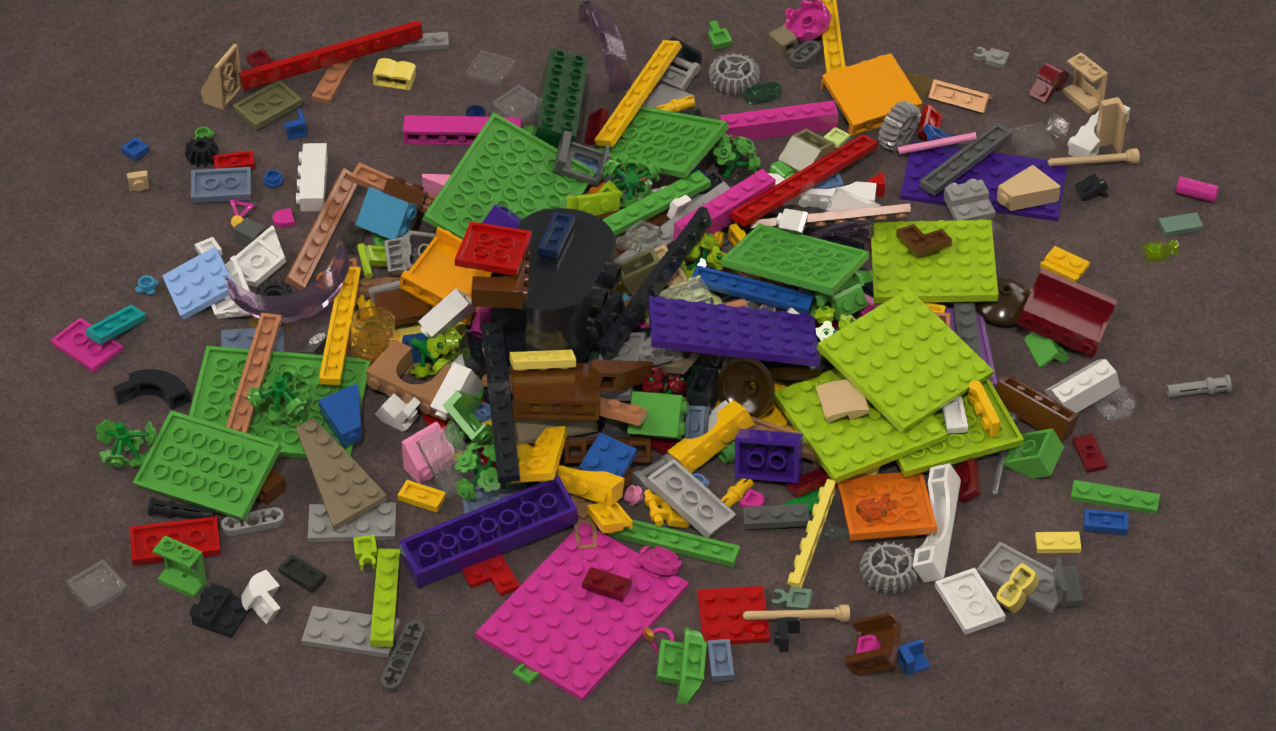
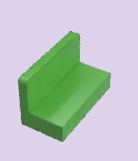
(1045, 349)

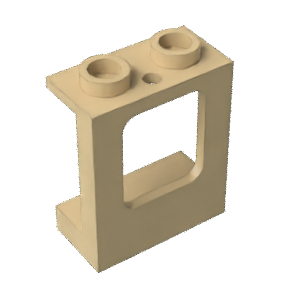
(1082, 92)

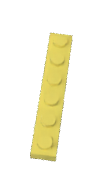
(814, 531)

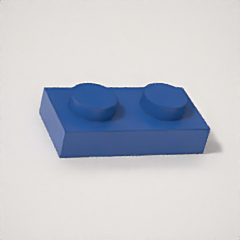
(1105, 521)

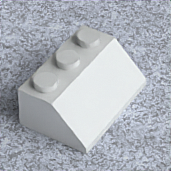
(1085, 386)

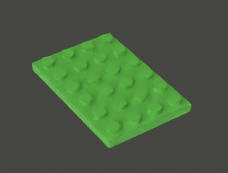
(669, 139)
(795, 259)
(207, 465)

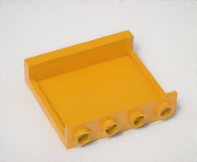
(869, 91)
(436, 275)

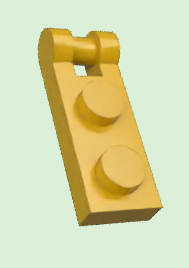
(984, 408)

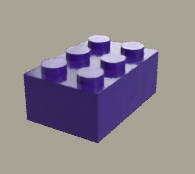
(769, 455)

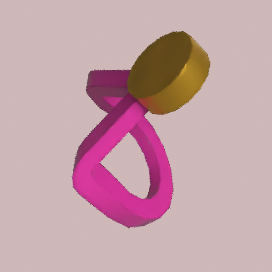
(238, 218)
(649, 635)

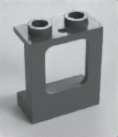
(564, 157)

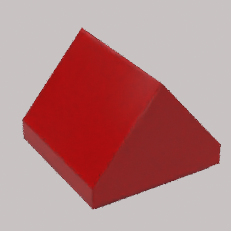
(880, 186)

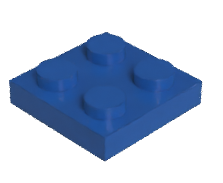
(609, 456)

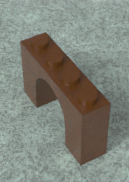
(502, 291)

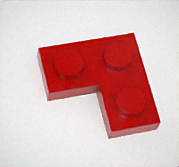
(492, 570)

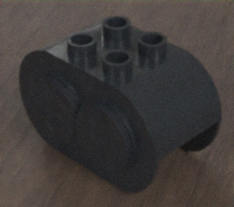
(562, 291)

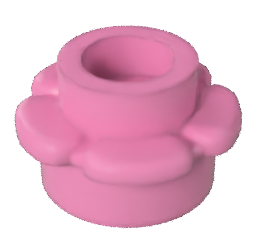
(634, 495)

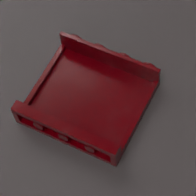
(1067, 312)

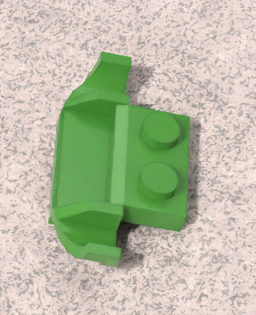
(849, 296)
(683, 664)

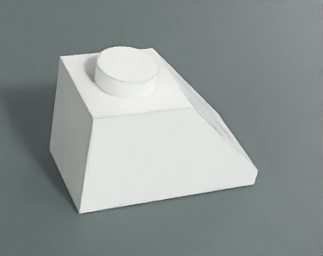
(792, 220)

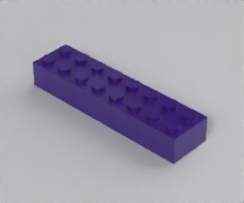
(488, 532)

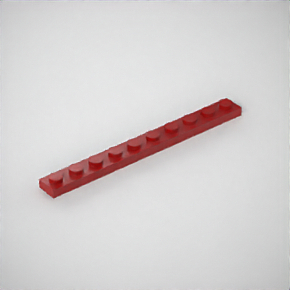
(330, 55)
(803, 180)

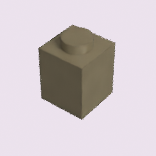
(782, 41)

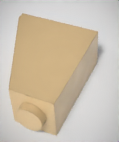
(1028, 190)

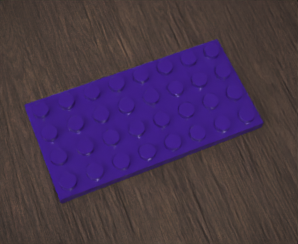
(993, 171)
(733, 331)

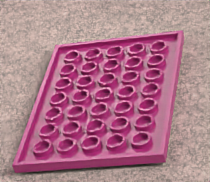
(574, 632)

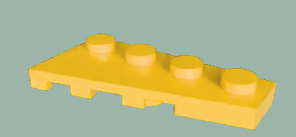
(544, 457)

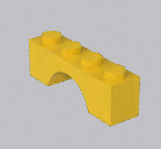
(697, 451)

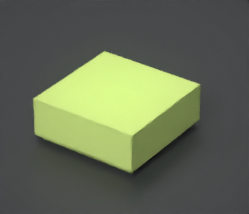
(838, 137)

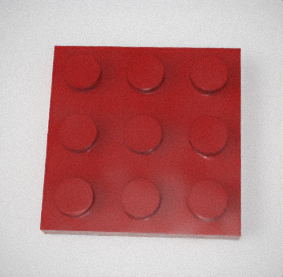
(493, 248)
(723, 611)

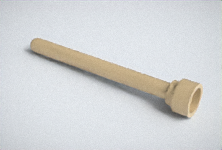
(1130, 156)
(839, 613)

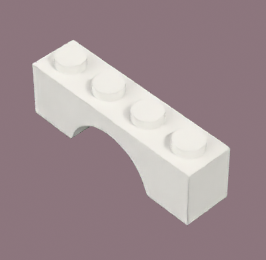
(1086, 141)

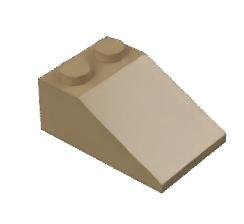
(223, 80)

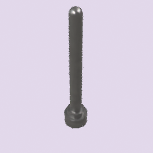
(1000, 466)

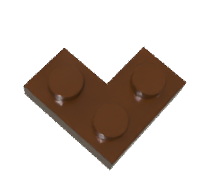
(923, 244)

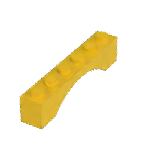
(592, 485)

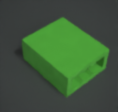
(663, 417)

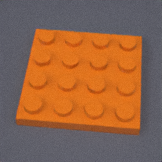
(913, 509)

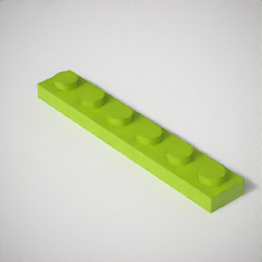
(385, 598)

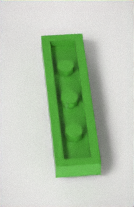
(1115, 497)

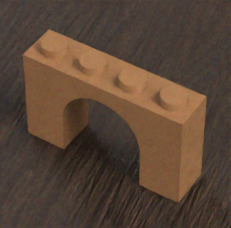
(389, 366)

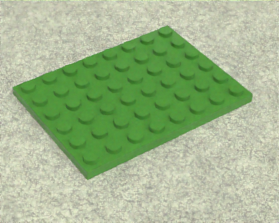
(507, 170)
(221, 377)

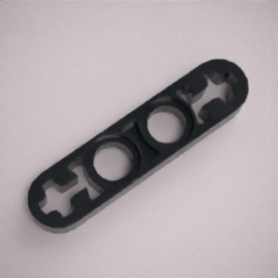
(472, 353)

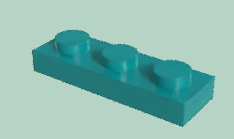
(115, 324)

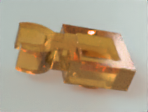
(875, 509)

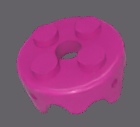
(809, 11)

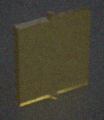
(919, 83)

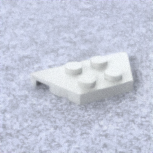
(261, 257)
(226, 307)

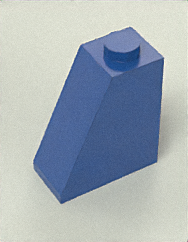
(343, 414)

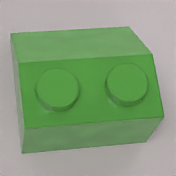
(1037, 454)

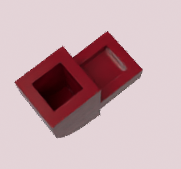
(1049, 78)

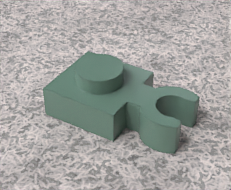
(794, 600)

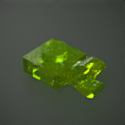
(1158, 252)

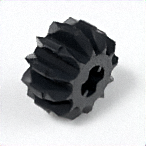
(201, 151)

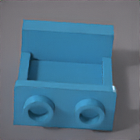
(386, 214)

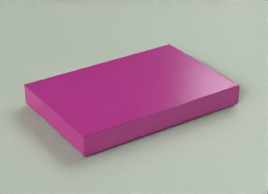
(83, 349)

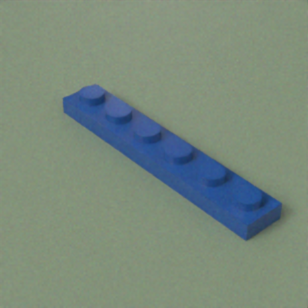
(755, 290)

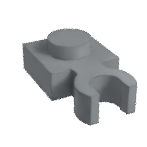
(993, 57)

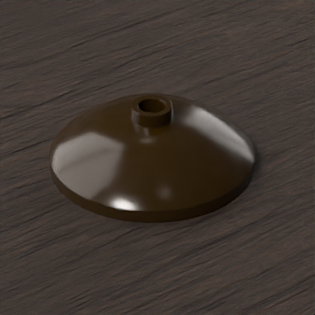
(1010, 303)
(789, 371)
(735, 384)

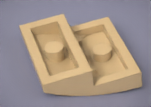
(841, 399)

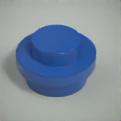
(273, 178)

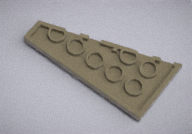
(339, 479)

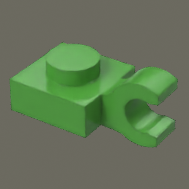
(718, 37)

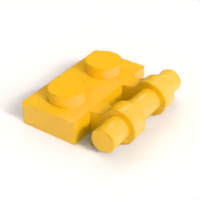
(665, 512)

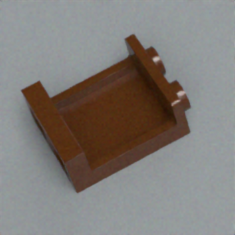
(412, 194)
(402, 305)
(887, 631)

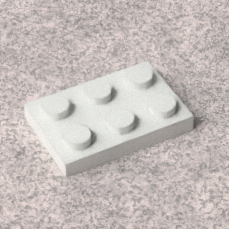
(970, 601)

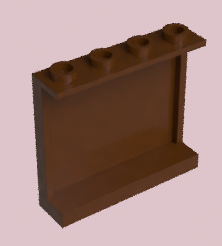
(555, 393)

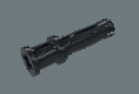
(171, 508)

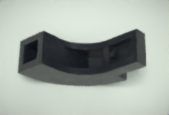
(155, 383)

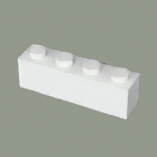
(313, 177)

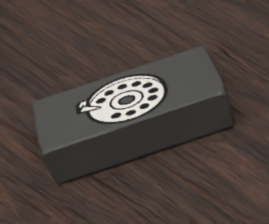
(316, 343)

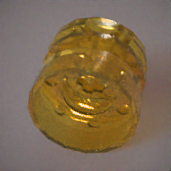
(371, 332)

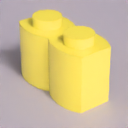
(394, 74)
(1014, 592)

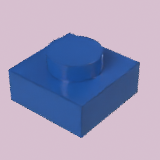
(135, 149)

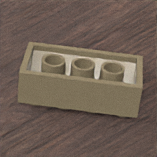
(529, 430)

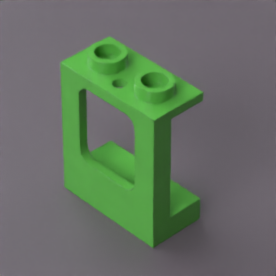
(462, 409)
(178, 571)

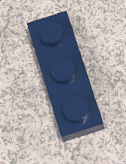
(556, 235)

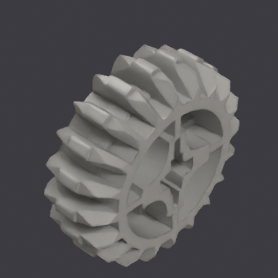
(729, 73)
(899, 125)
(887, 572)

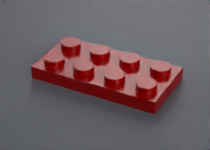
(196, 533)

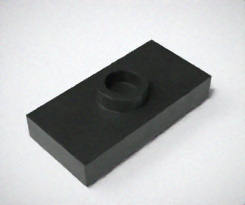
(302, 573)

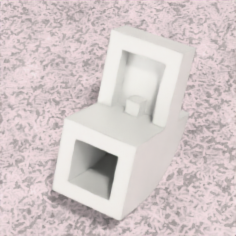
(397, 413)
(260, 595)

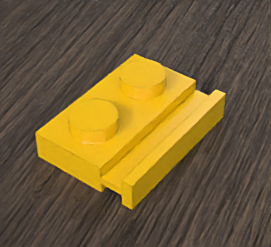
(1065, 264)
(609, 518)

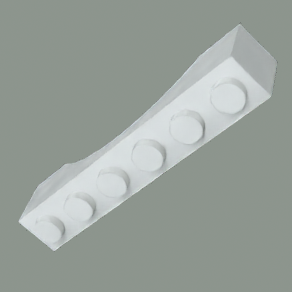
(821, 197)
(932, 555)

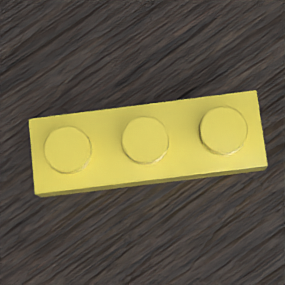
(542, 359)

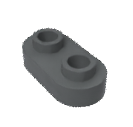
(802, 56)

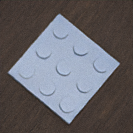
(198, 283)

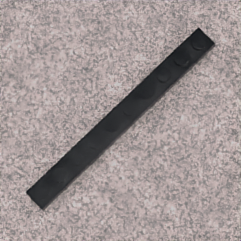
(654, 283)
(500, 402)

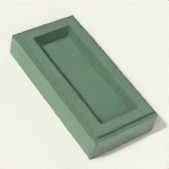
(1180, 224)

